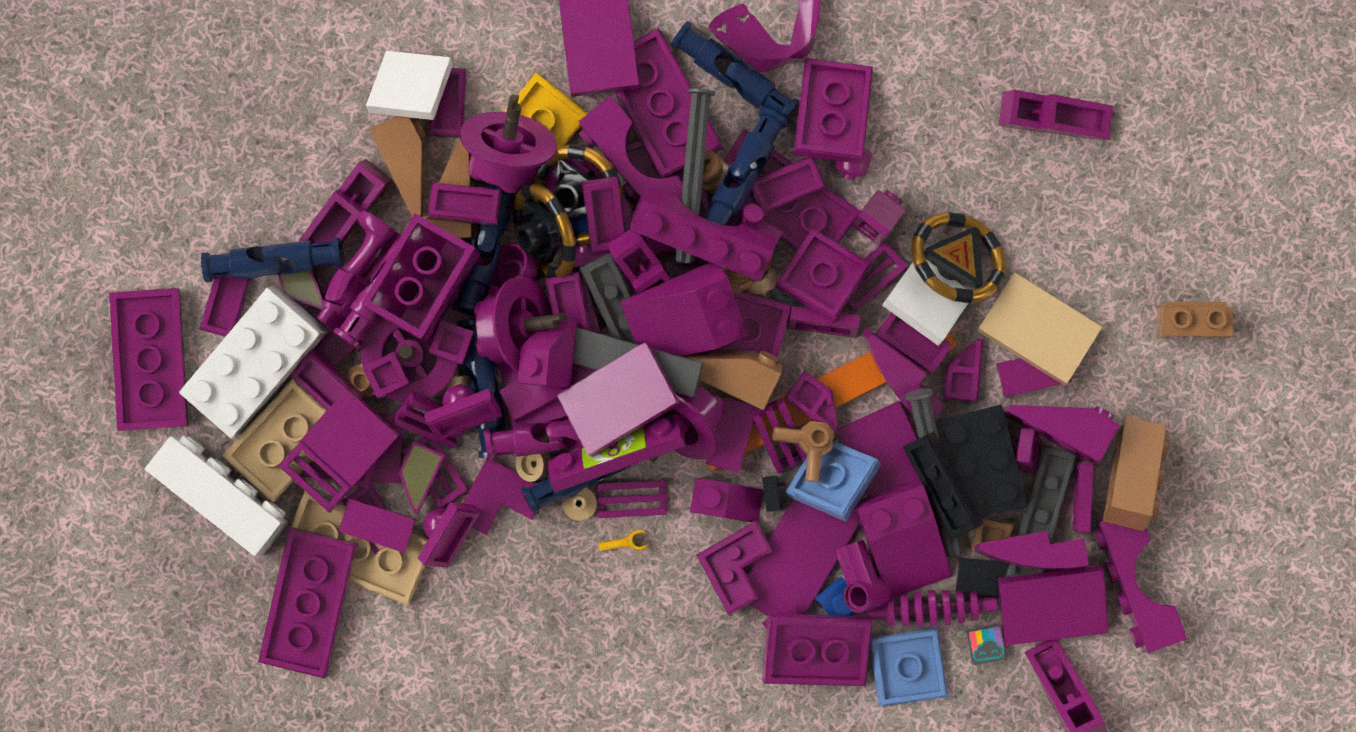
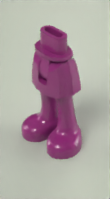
(351, 280)

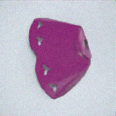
(754, 43)

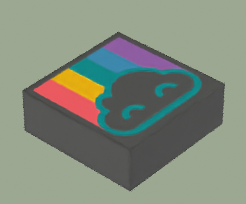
(986, 644)

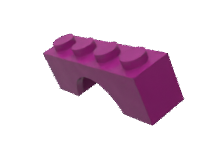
(609, 130)
(732, 247)
(1153, 623)

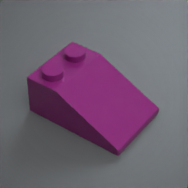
(686, 313)
(1075, 429)
(903, 538)

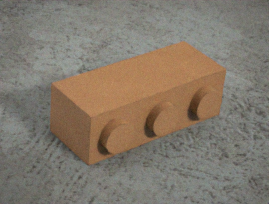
(1136, 474)

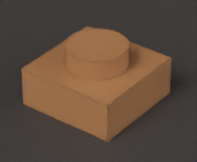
(991, 532)

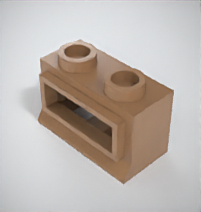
(1195, 319)

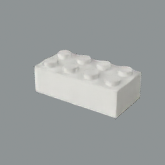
(253, 361)
(216, 495)

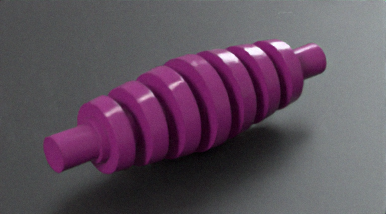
(974, 605)

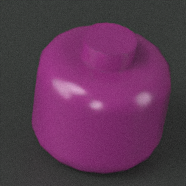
(853, 170)

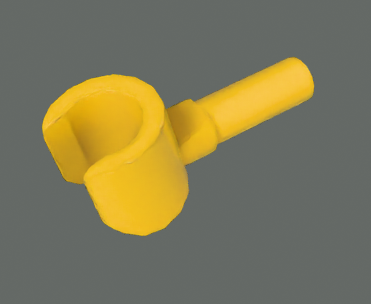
(622, 542)

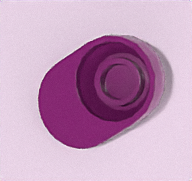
(511, 263)

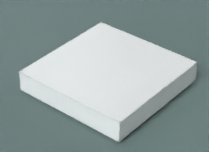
(409, 85)
(923, 307)

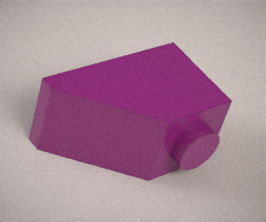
(548, 356)
(726, 500)

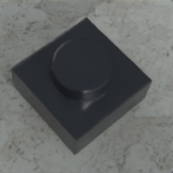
(774, 493)

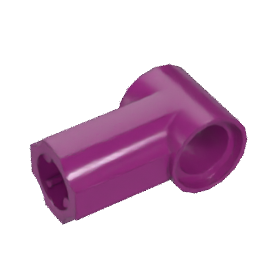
(863, 588)

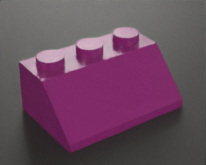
(421, 278)

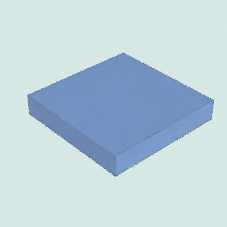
(841, 484)
(908, 667)

